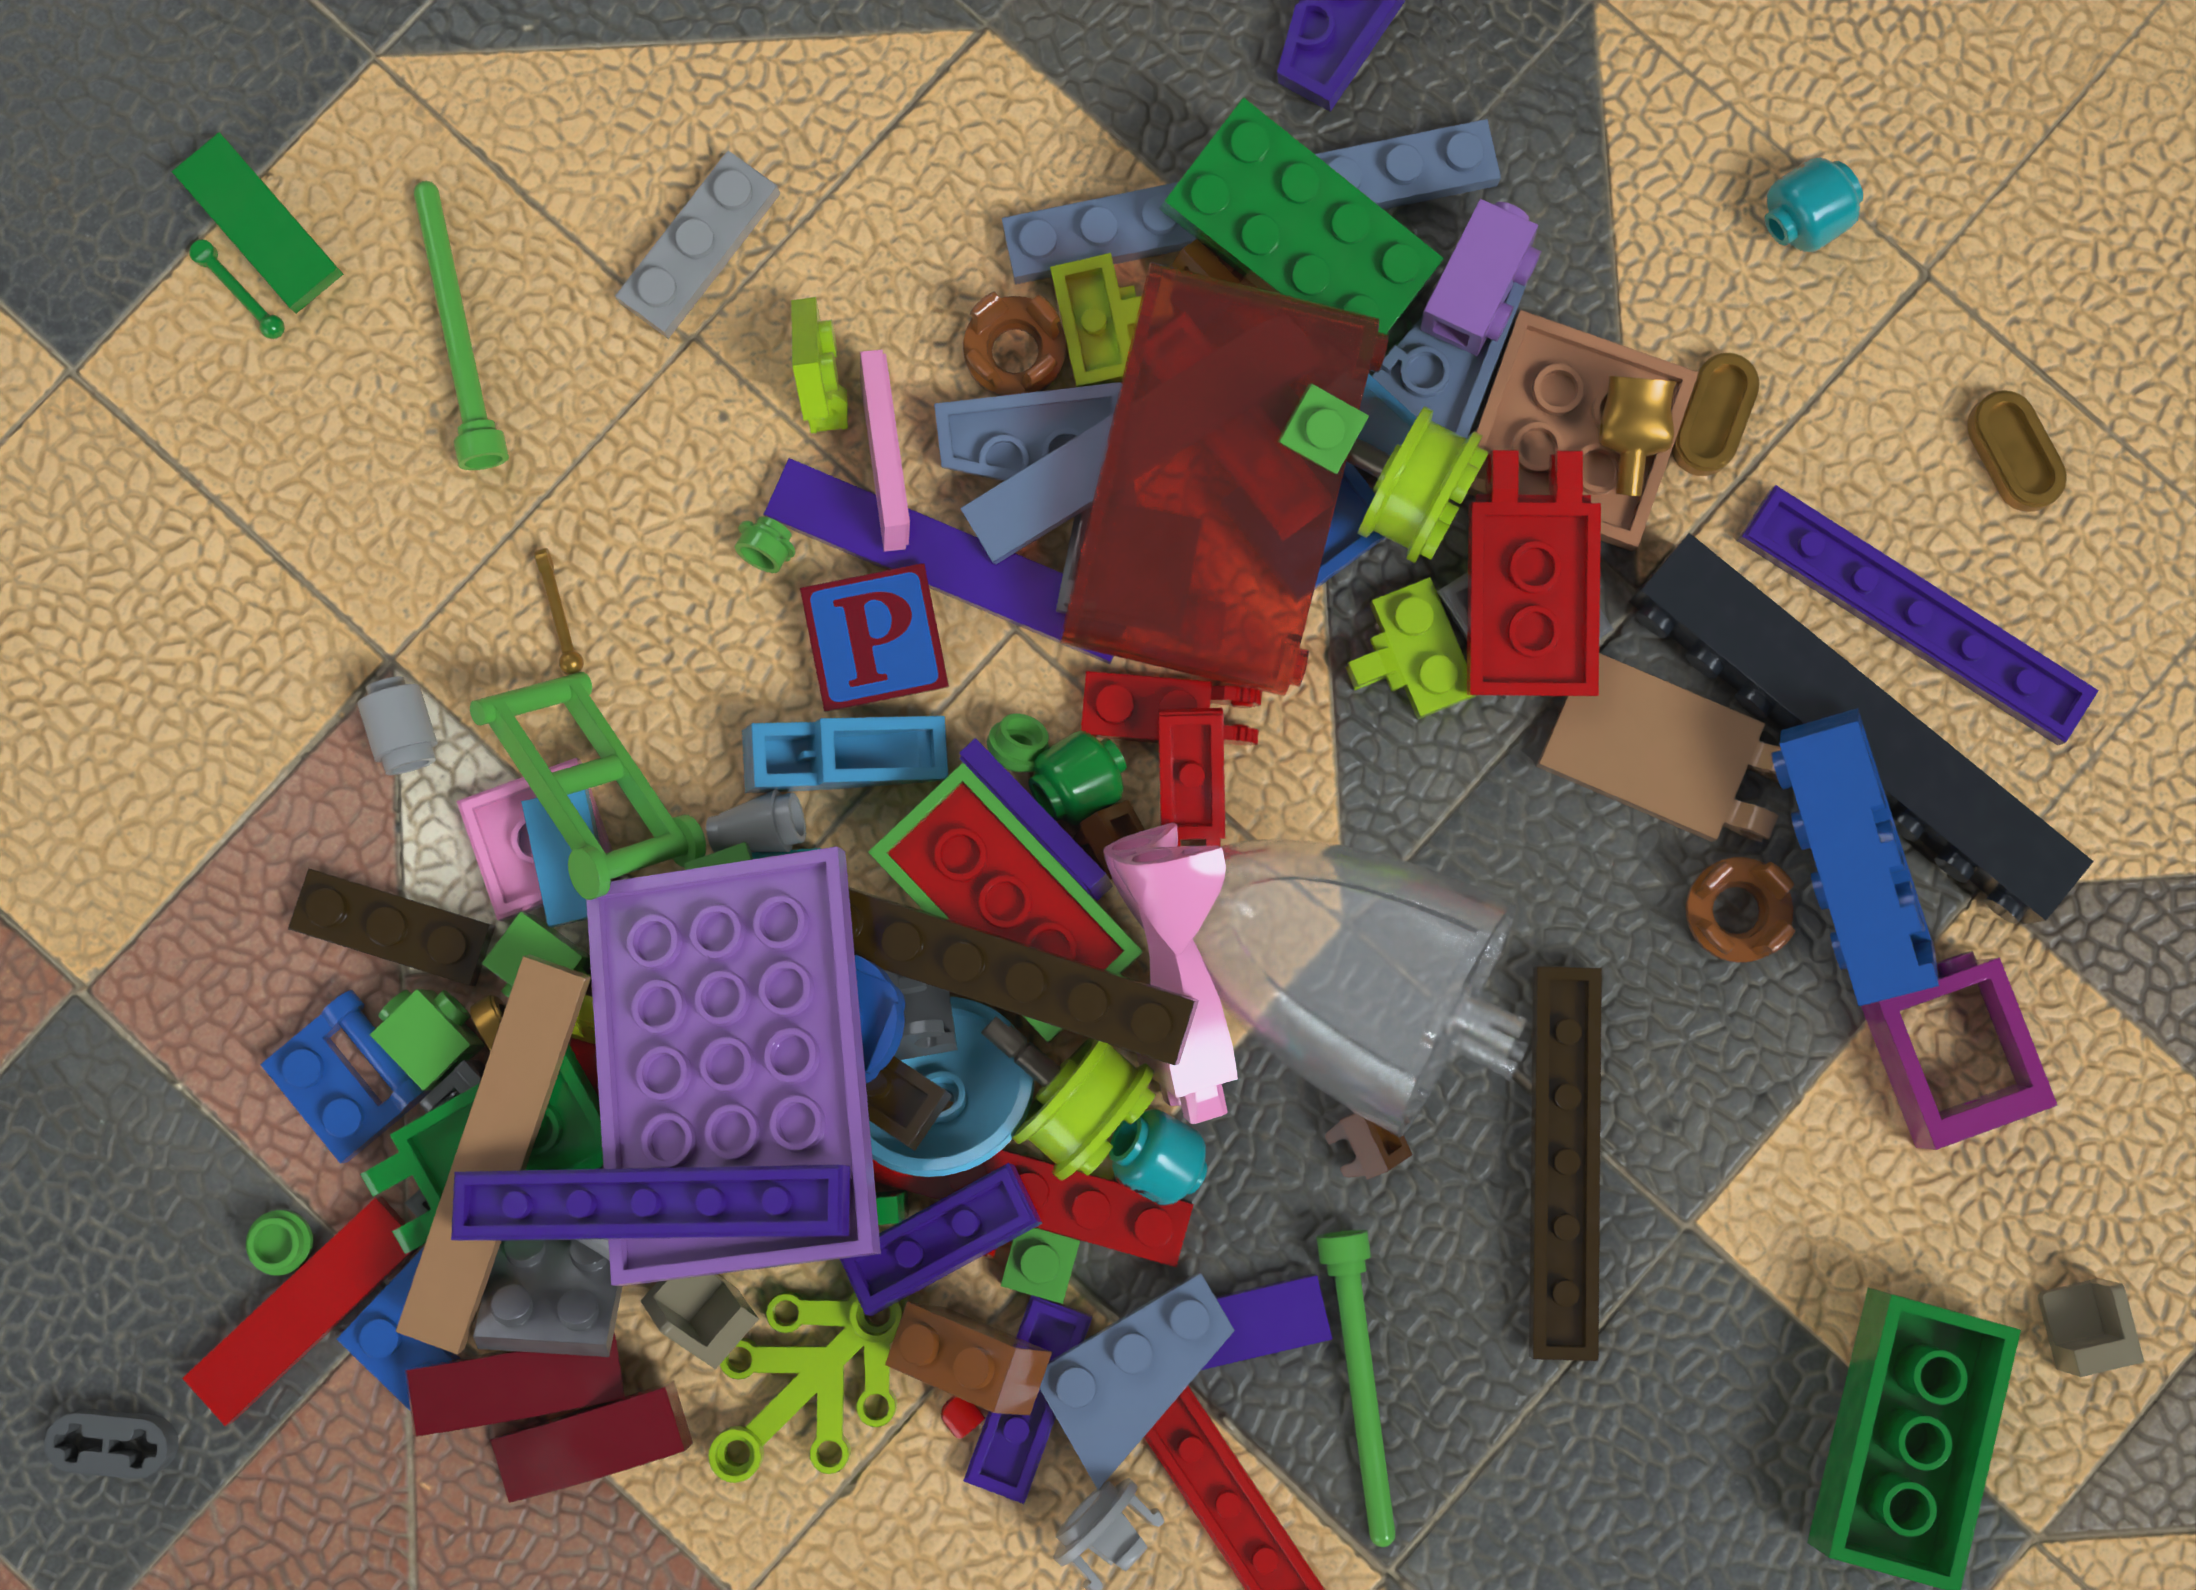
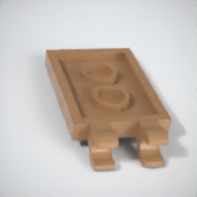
(1662, 752)

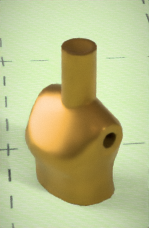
(1636, 425)

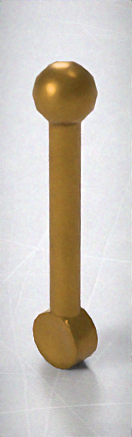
(570, 660)

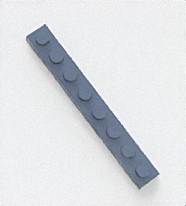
(1135, 228)

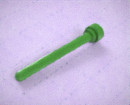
(479, 441)
(1345, 1259)

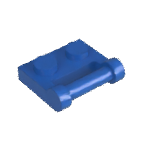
(330, 1089)

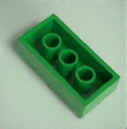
(1297, 222)
(1913, 1440)

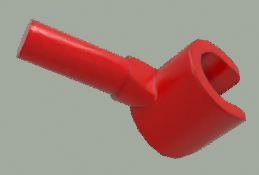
(960, 1416)

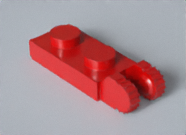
(1129, 705)
(1192, 772)

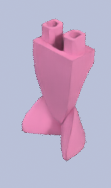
(1170, 898)

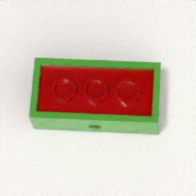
(981, 867)

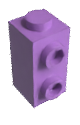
(1480, 275)

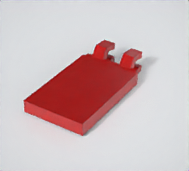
(1533, 583)

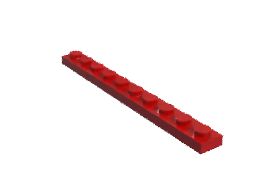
(1076, 1207)

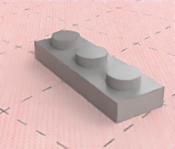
(698, 244)

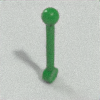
(206, 255)

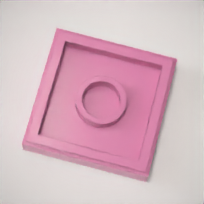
(503, 845)

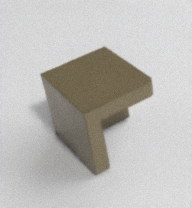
(701, 1315)
(2090, 1327)

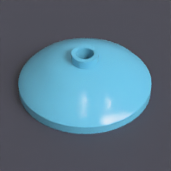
(987, 1096)

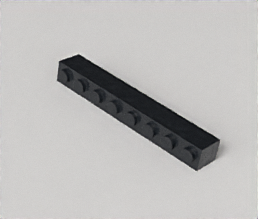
(1799, 679)

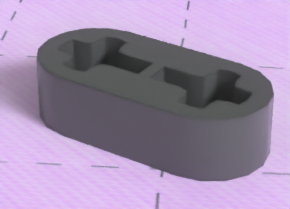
(110, 1458)

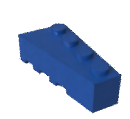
(1857, 857)

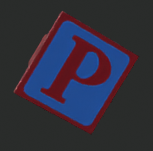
(874, 637)

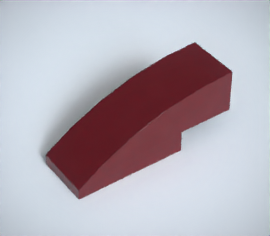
(508, 1388)
(592, 1442)

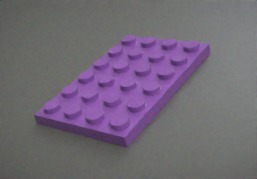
(732, 1044)

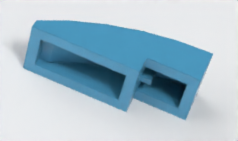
(844, 753)

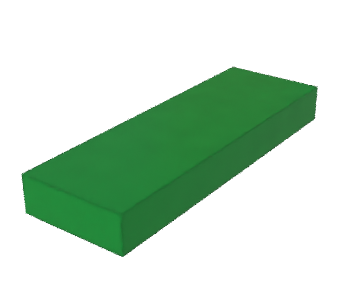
(257, 223)

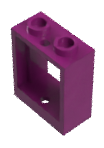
(1942, 1128)

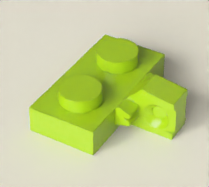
(1095, 318)
(815, 370)
(1414, 651)

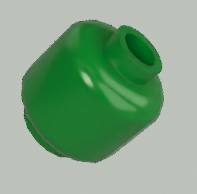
(1078, 777)

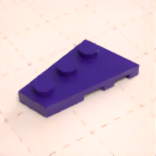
(1330, 44)

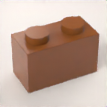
(968, 1359)

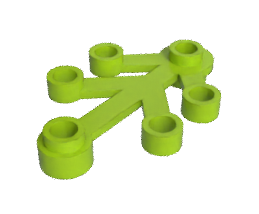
(819, 1372)

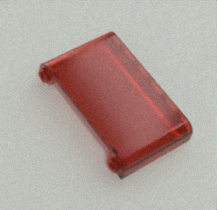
(1198, 515)

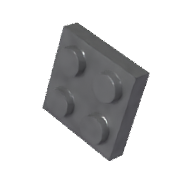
(548, 1300)

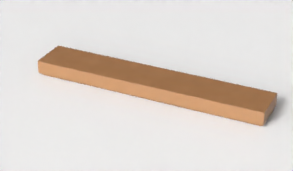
(495, 1138)

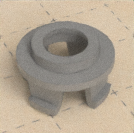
(1104, 1530)

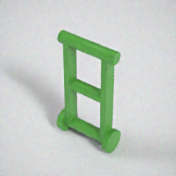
(588, 864)

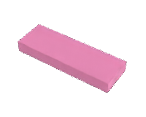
(884, 450)

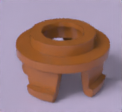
(996, 316)
(1771, 890)

